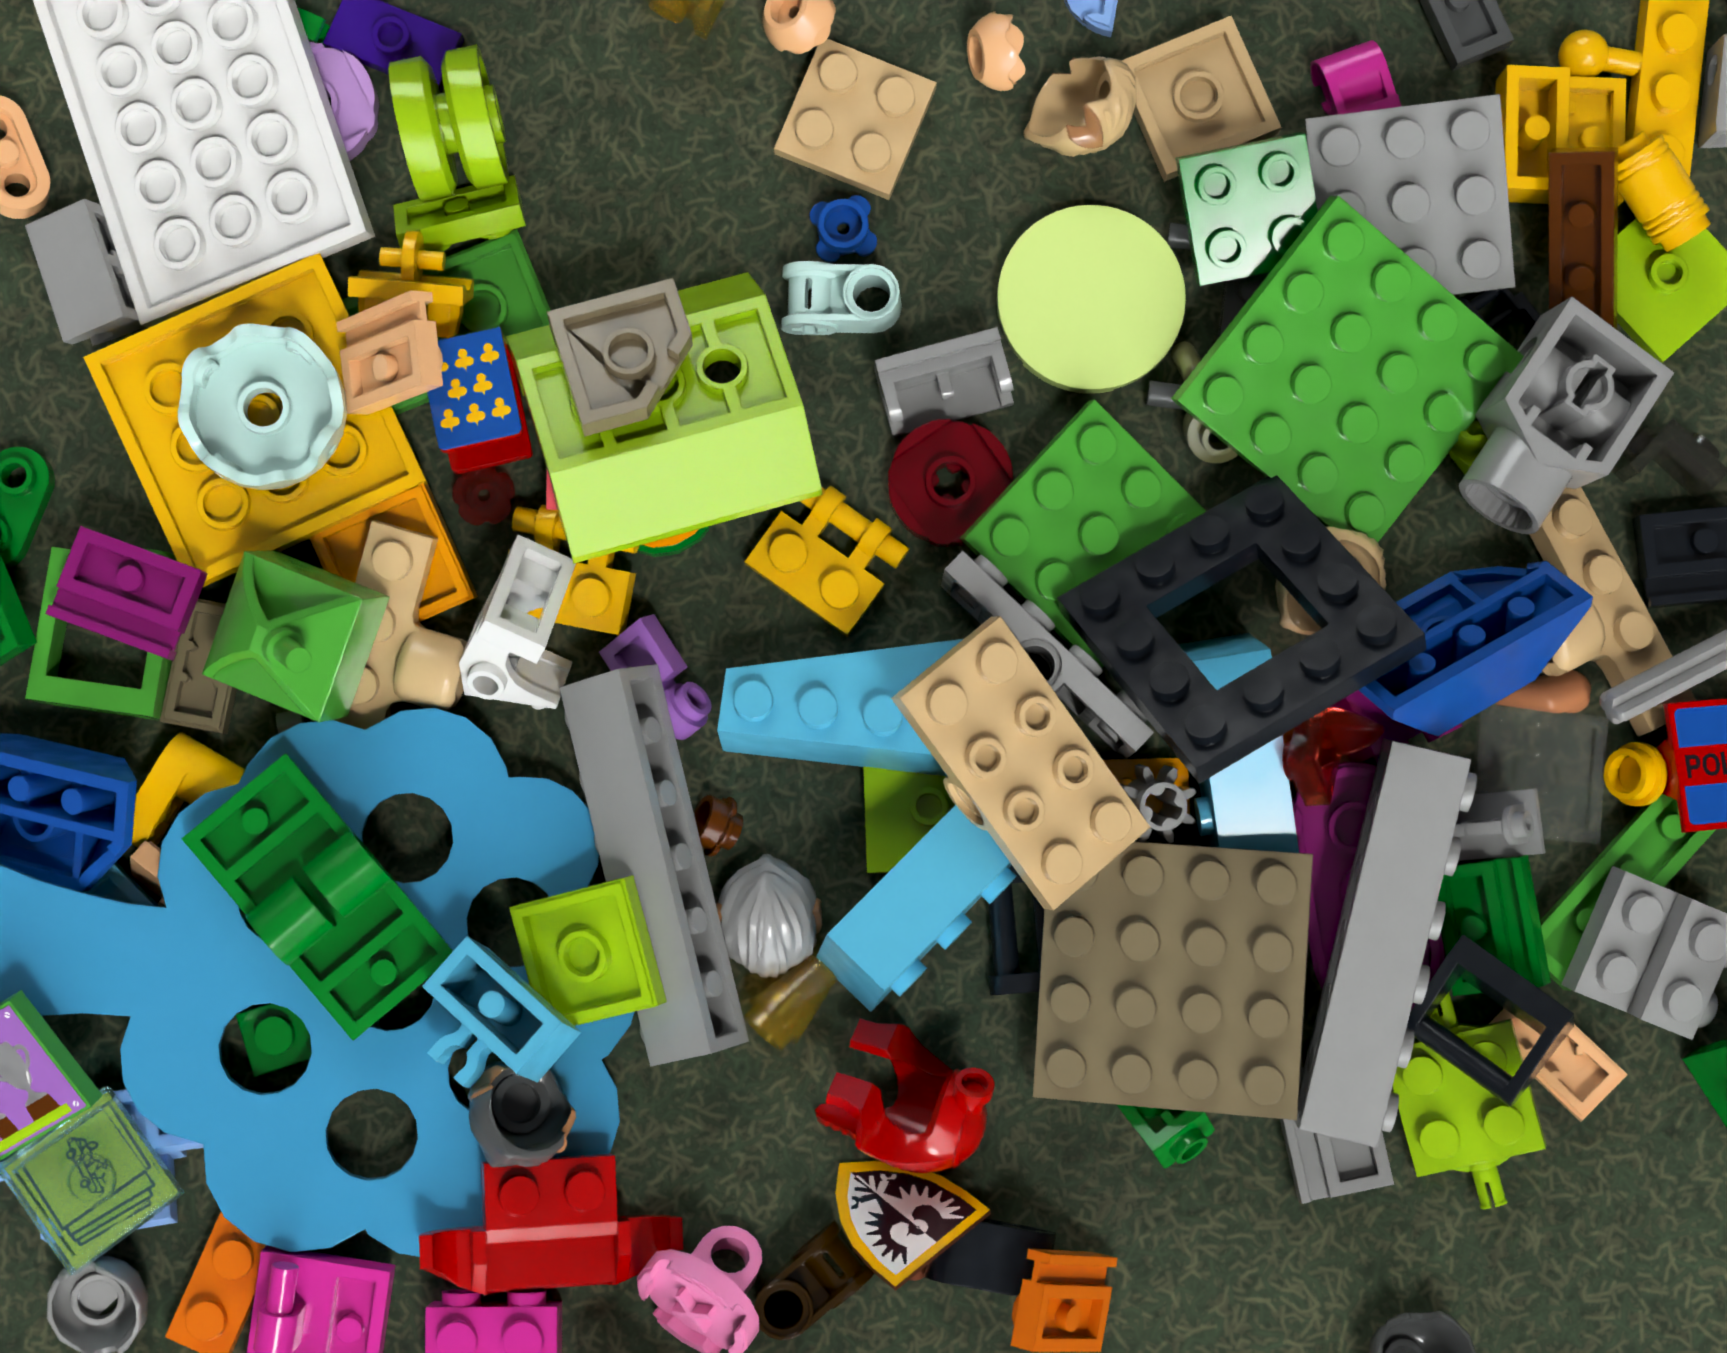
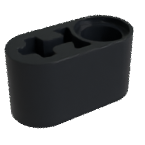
(991, 1257)

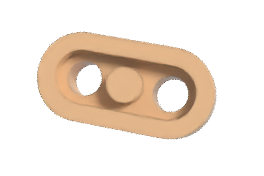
(21, 164)

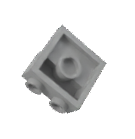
(1651, 954)

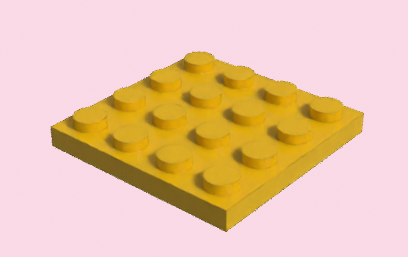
(201, 513)

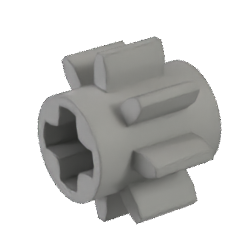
(1173, 798)

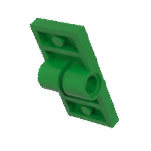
(318, 896)

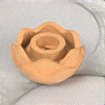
(798, 23)
(995, 51)

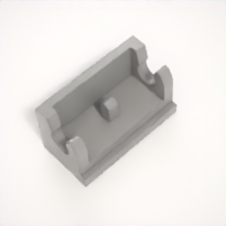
(83, 274)
(944, 381)

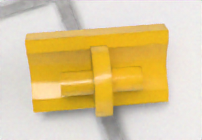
(447, 292)

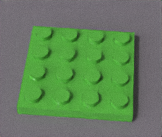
(1347, 373)

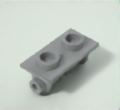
(1501, 825)

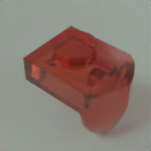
(1317, 748)

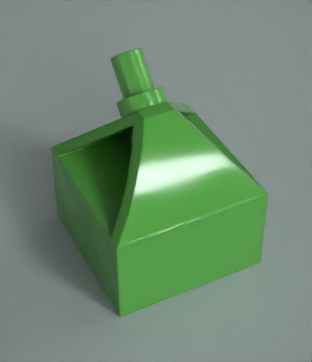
(295, 635)

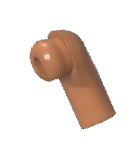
(1552, 694)

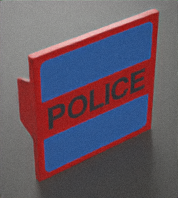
(1697, 762)

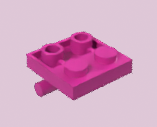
(319, 1303)

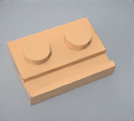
(390, 353)

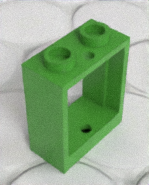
(49, 689)

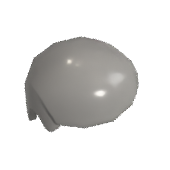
(80, 1298)

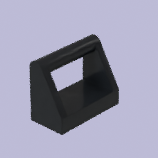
(1510, 992)

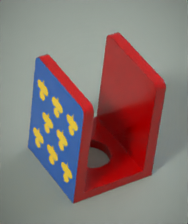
(480, 405)

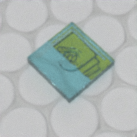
(90, 1182)

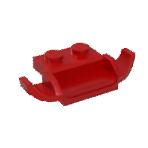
(548, 1231)

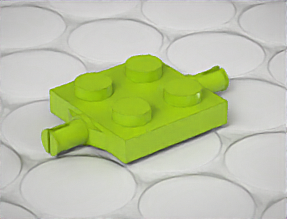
(1456, 1120)

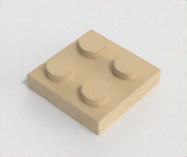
(1200, 95)
(855, 118)

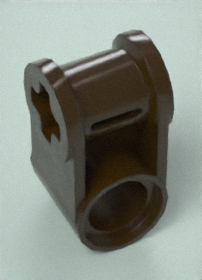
(813, 1282)

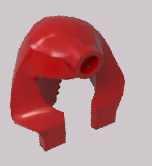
(936, 1112)

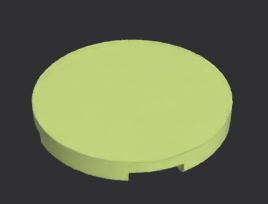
(1091, 298)

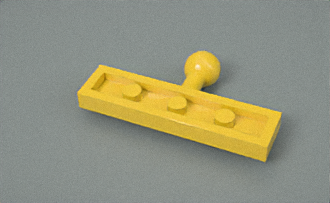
(1662, 68)

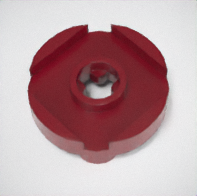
(914, 477)

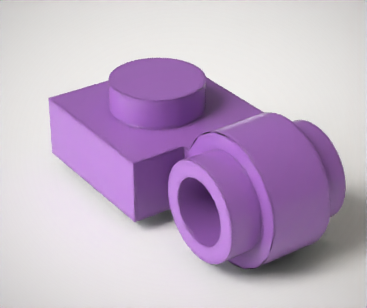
(649, 644)

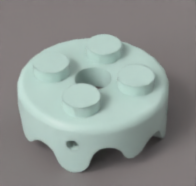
(234, 370)

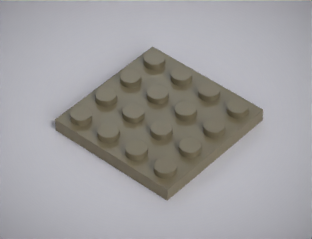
(1178, 982)

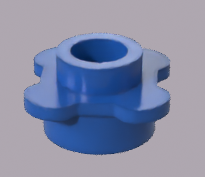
(851, 212)

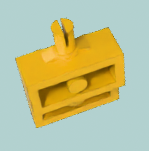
(1554, 110)

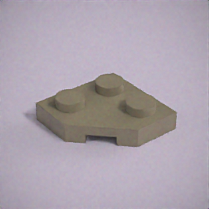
(621, 352)

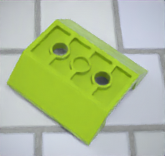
(704, 449)

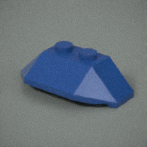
(1483, 641)
(63, 810)

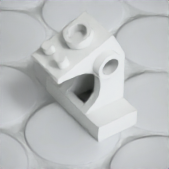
(507, 645)

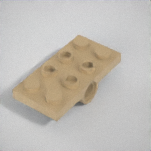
(1020, 763)

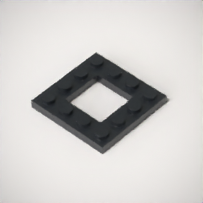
(1212, 728)

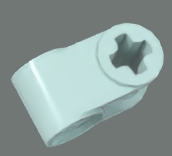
(835, 296)

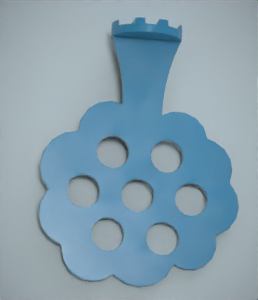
(199, 964)

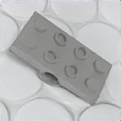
(1070, 673)

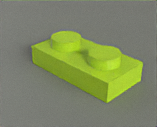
(463, 216)

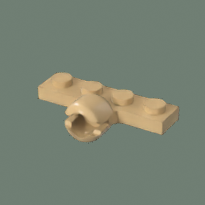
(1617, 626)
(406, 657)

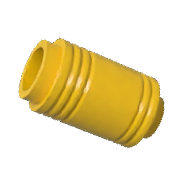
(1660, 191)

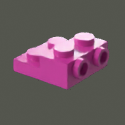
(475, 1326)

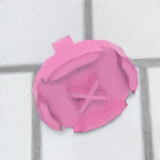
(701, 1301)

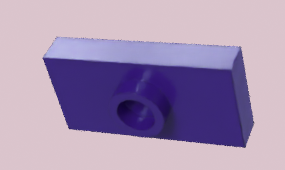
(385, 34)

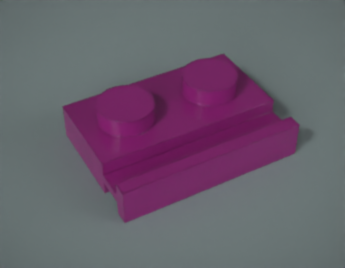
(126, 593)

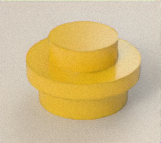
(1636, 774)

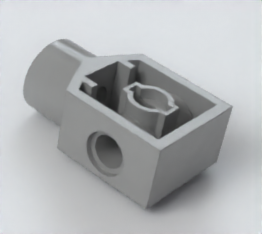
(1559, 416)

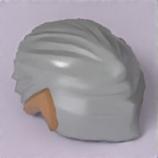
(769, 916)

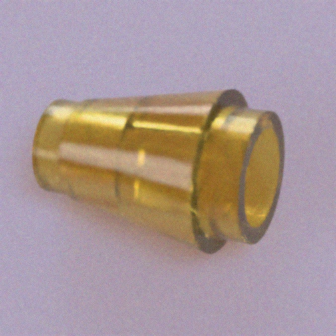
(790, 1003)

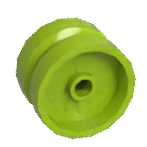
(449, 123)

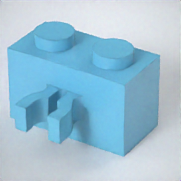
(497, 1011)

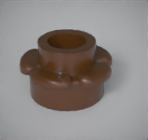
(718, 823)

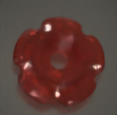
(495, 508)

